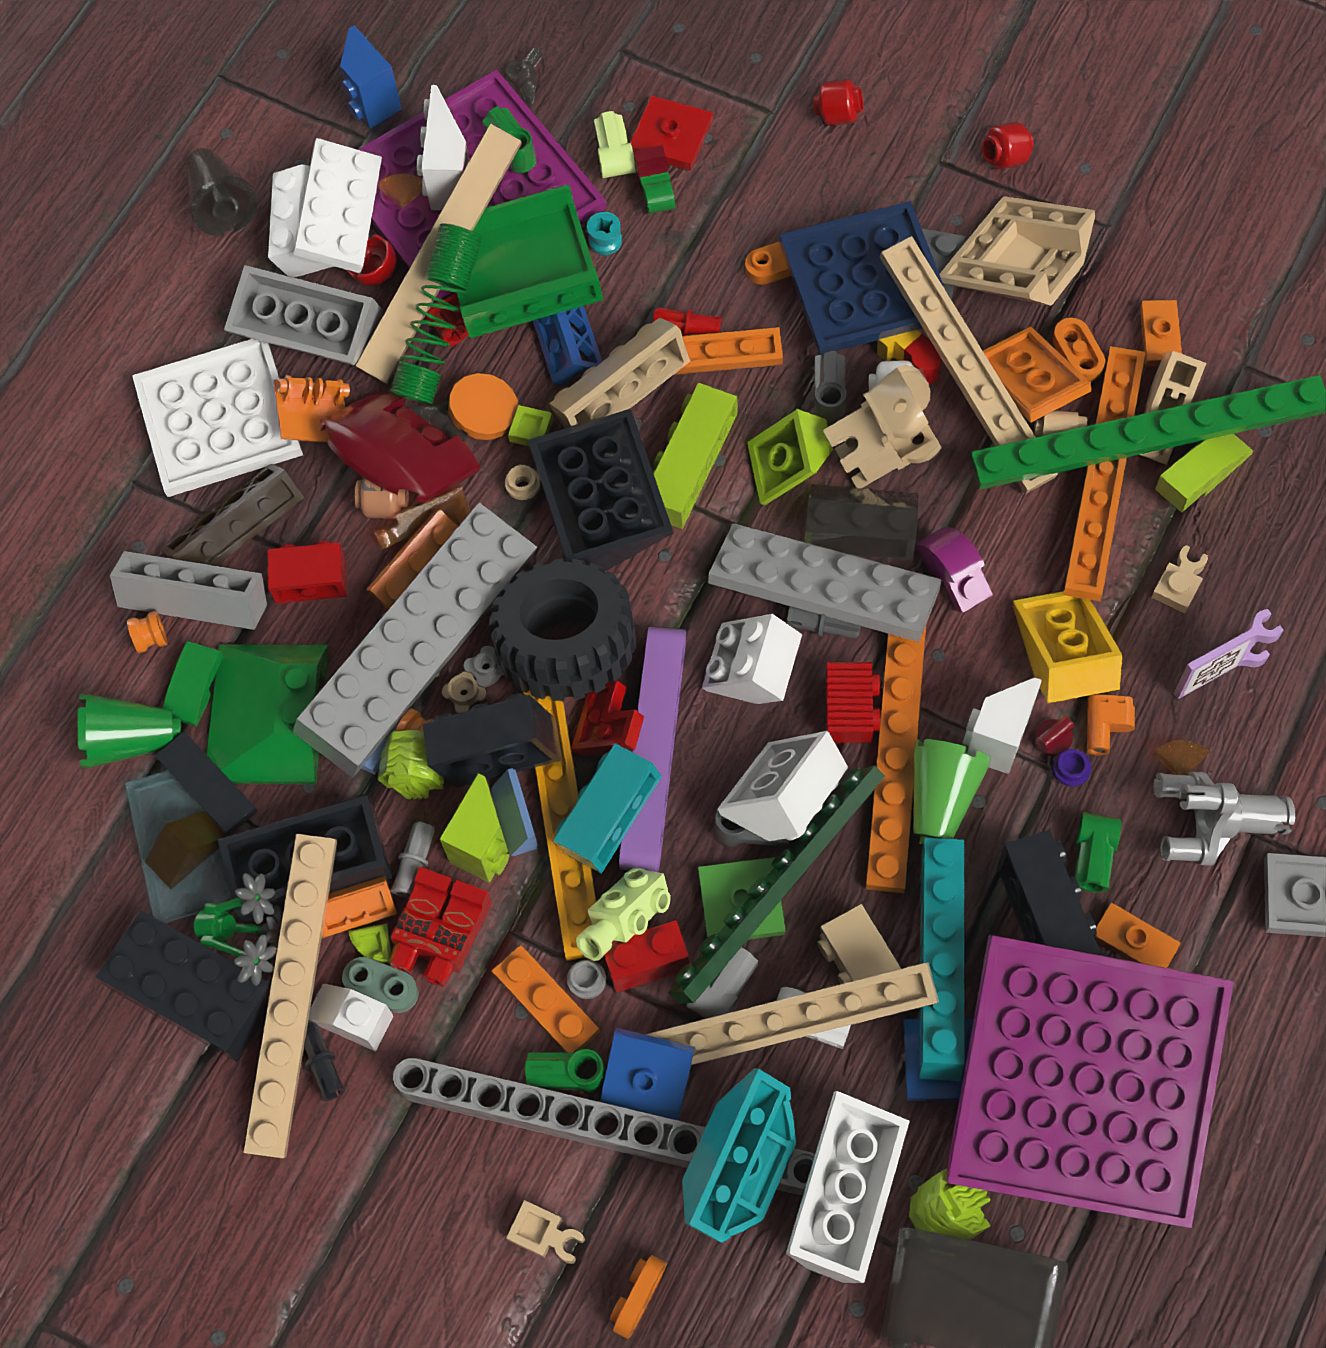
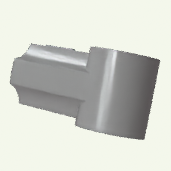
(722, 993)

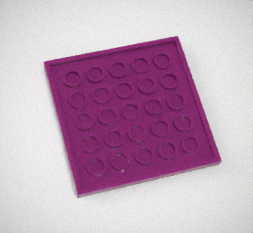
(399, 148)
(1089, 1081)

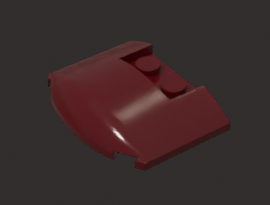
(398, 447)

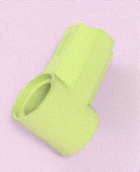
(614, 151)

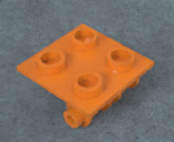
(305, 403)

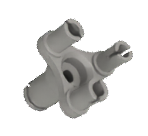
(1219, 815)

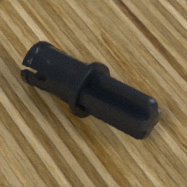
(321, 1064)

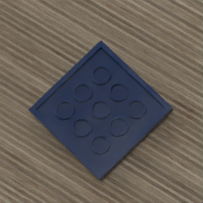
(844, 281)

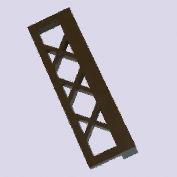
(235, 518)

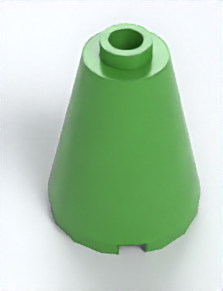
(944, 786)

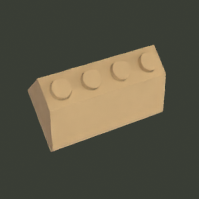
(624, 376)

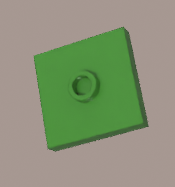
(727, 887)

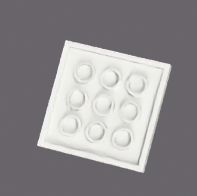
(213, 416)

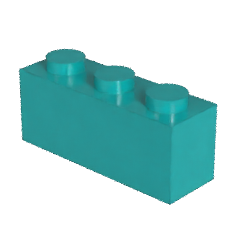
(607, 807)

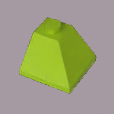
(788, 453)

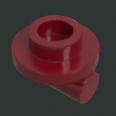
(1054, 736)

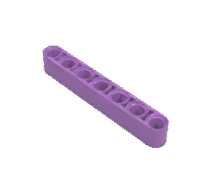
(656, 740)

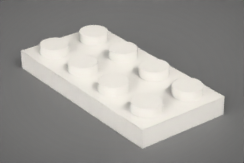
(337, 206)

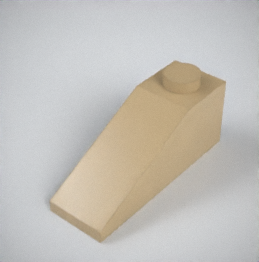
(1172, 387)

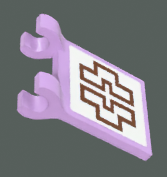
(1229, 656)

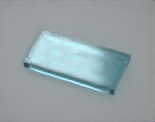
(152, 805)

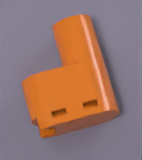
(1107, 715)

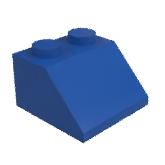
(367, 81)

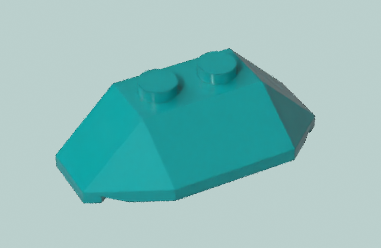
(740, 1158)

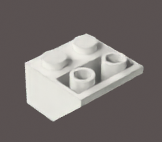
(752, 659)

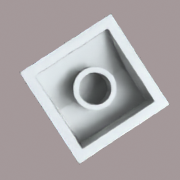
(1001, 724)

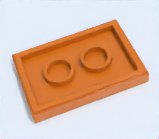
(1035, 374)

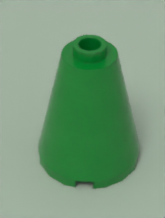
(122, 729)

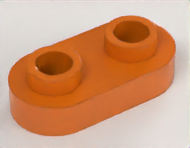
(773, 270)
(1082, 351)
(629, 1311)

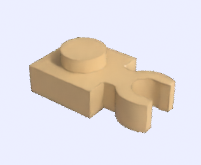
(1180, 582)
(538, 1231)

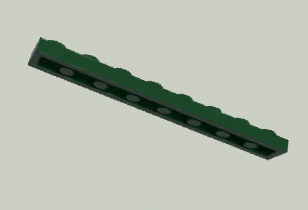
(768, 891)

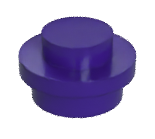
(1071, 767)

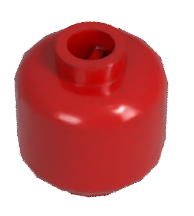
(839, 102)
(1007, 145)

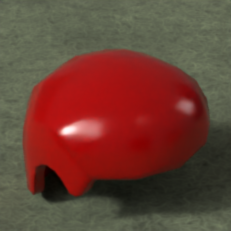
(378, 263)

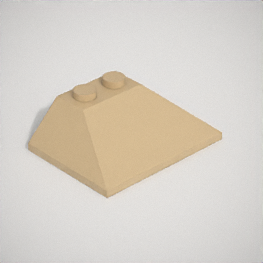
(1023, 251)

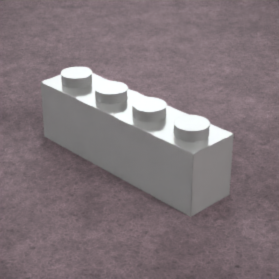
(189, 590)

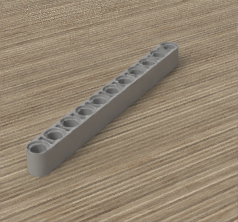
(552, 1104)

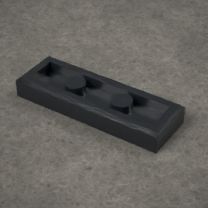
(206, 783)

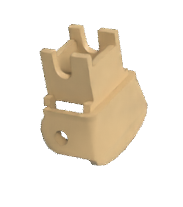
(890, 409)

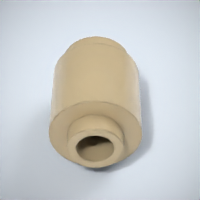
(1058, 422)

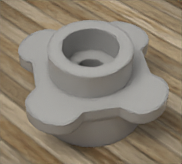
(484, 677)

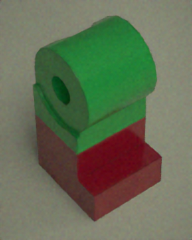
(654, 179)

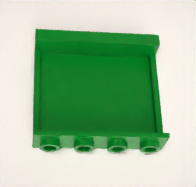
(528, 263)

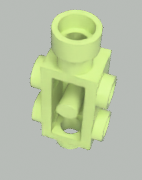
(623, 911)

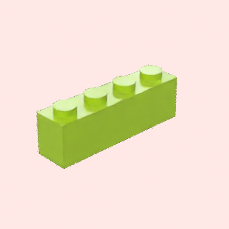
(693, 449)

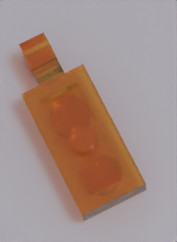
(410, 519)

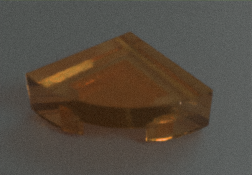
(401, 188)
(1181, 755)

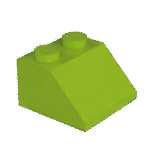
(475, 834)

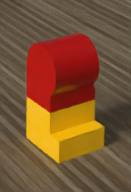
(915, 348)

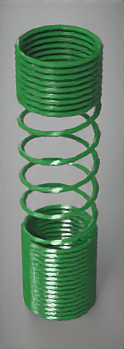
(451, 267)

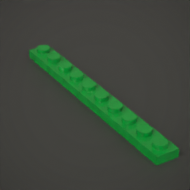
(1149, 432)

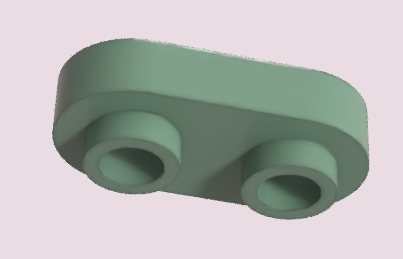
(380, 982)

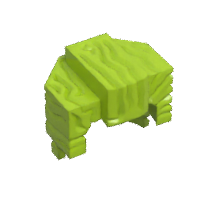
(406, 767)
(949, 1208)

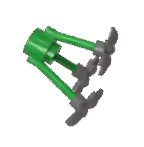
(217, 925)

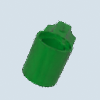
(525, 157)
(1097, 842)
(561, 1071)

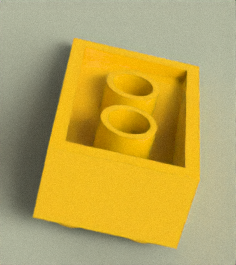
(1068, 646)

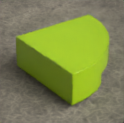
(373, 943)

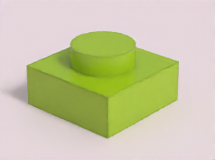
(529, 424)

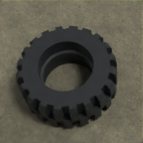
(571, 664)

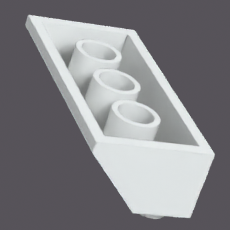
(847, 1189)

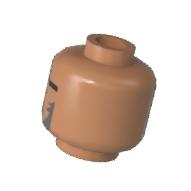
(378, 502)

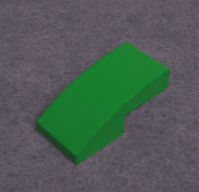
(191, 681)

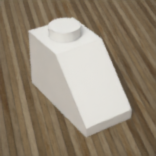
(351, 1015)

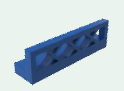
(562, 342)

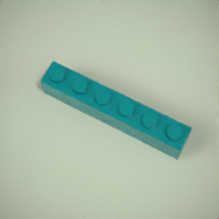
(943, 948)

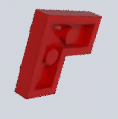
(604, 723)

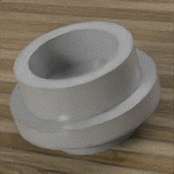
(586, 979)

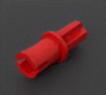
(689, 322)

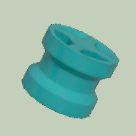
(602, 242)

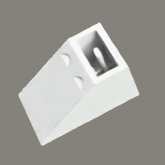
(444, 151)

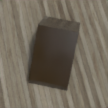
(184, 847)

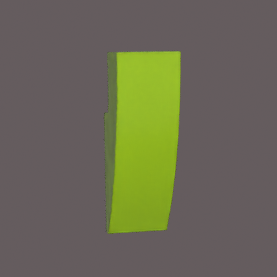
(1202, 470)

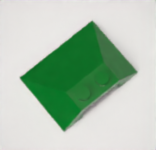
(256, 708)

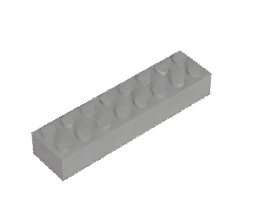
(413, 640)

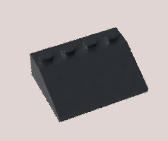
(601, 490)

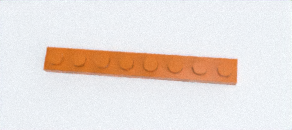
(1103, 481)
(896, 761)

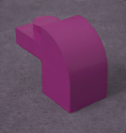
(957, 562)

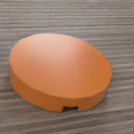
(482, 406)

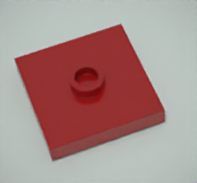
(674, 126)

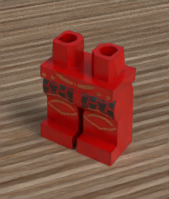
(438, 925)

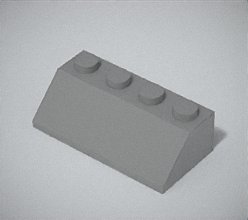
(302, 315)

